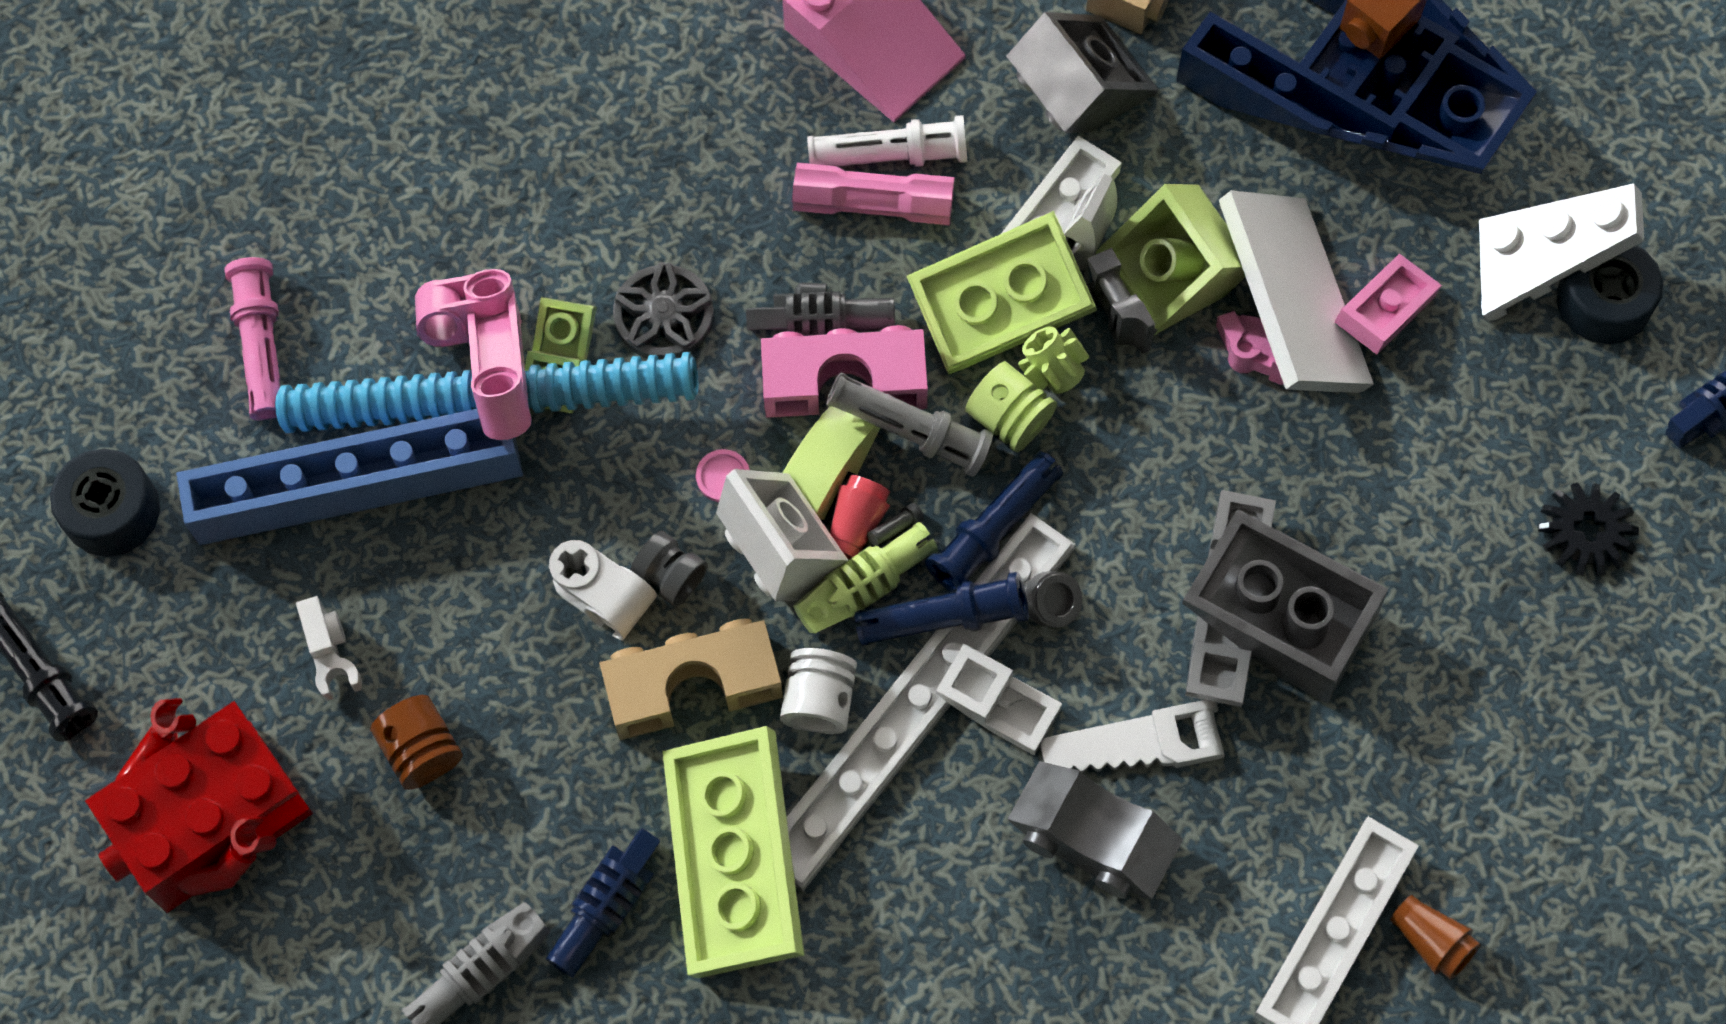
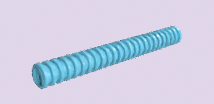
(453, 393)

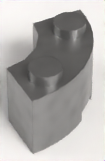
(1094, 830)

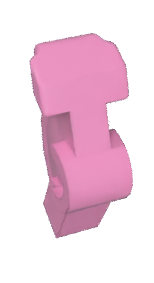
(1247, 345)

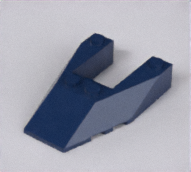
(1427, 98)

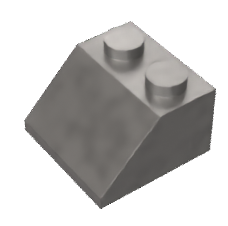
(1079, 71)

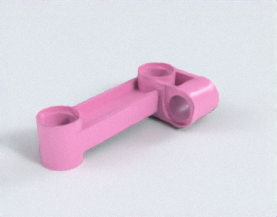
(486, 315)

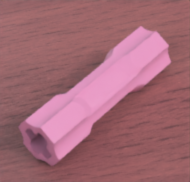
(833, 190)

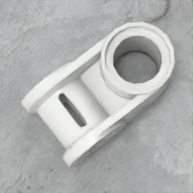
(606, 593)

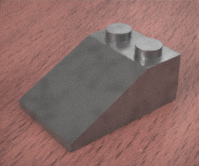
(1285, 604)

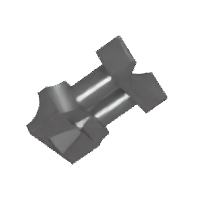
(1127, 314)

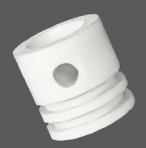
(818, 691)

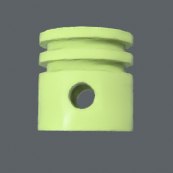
(1010, 406)

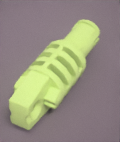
(863, 579)

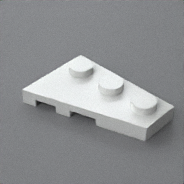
(1547, 242)

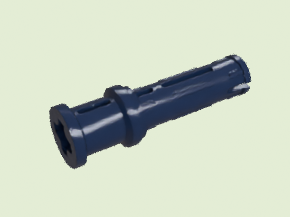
(979, 538)
(967, 607)

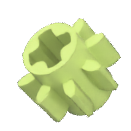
(1053, 359)

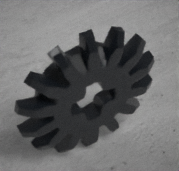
(1574, 543)

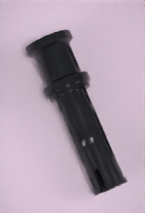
(43, 682)

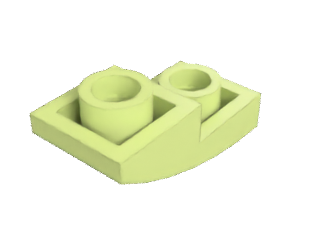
(561, 335)
(826, 455)

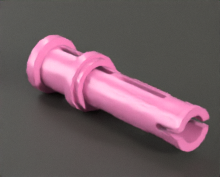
(255, 316)

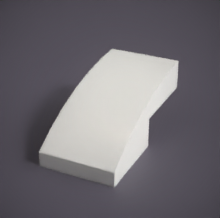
(1092, 219)
(998, 700)

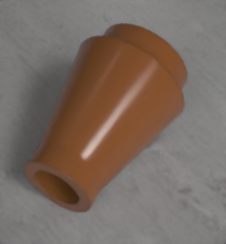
(1436, 937)

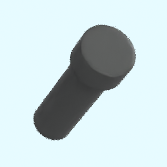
(907, 518)

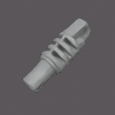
(480, 965)

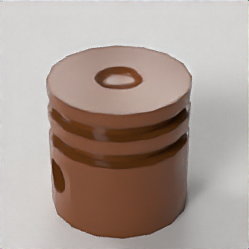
(416, 741)

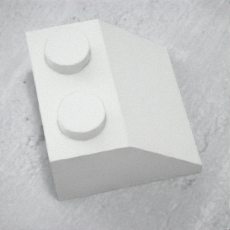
(777, 533)

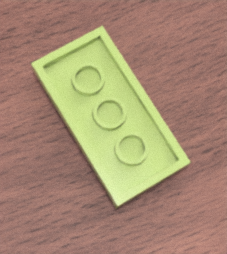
(732, 853)

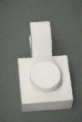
(323, 634)

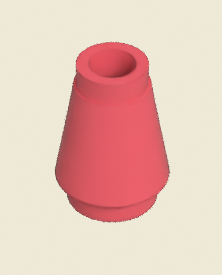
(857, 511)

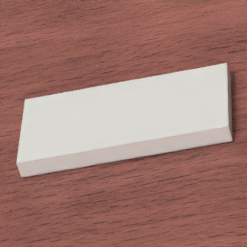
(1294, 292)

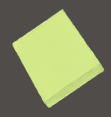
(1001, 292)

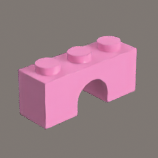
(800, 365)

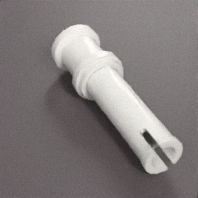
(915, 143)

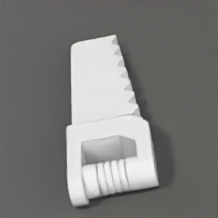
(1139, 740)

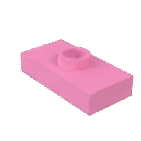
(1387, 304)

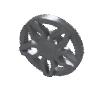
(663, 310)

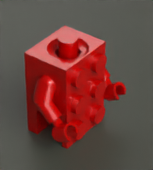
(194, 805)

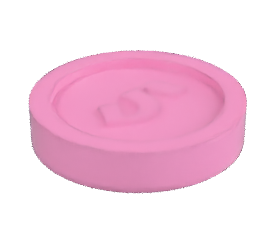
(713, 471)

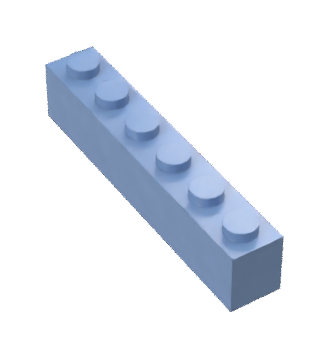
(343, 476)

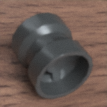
(669, 568)

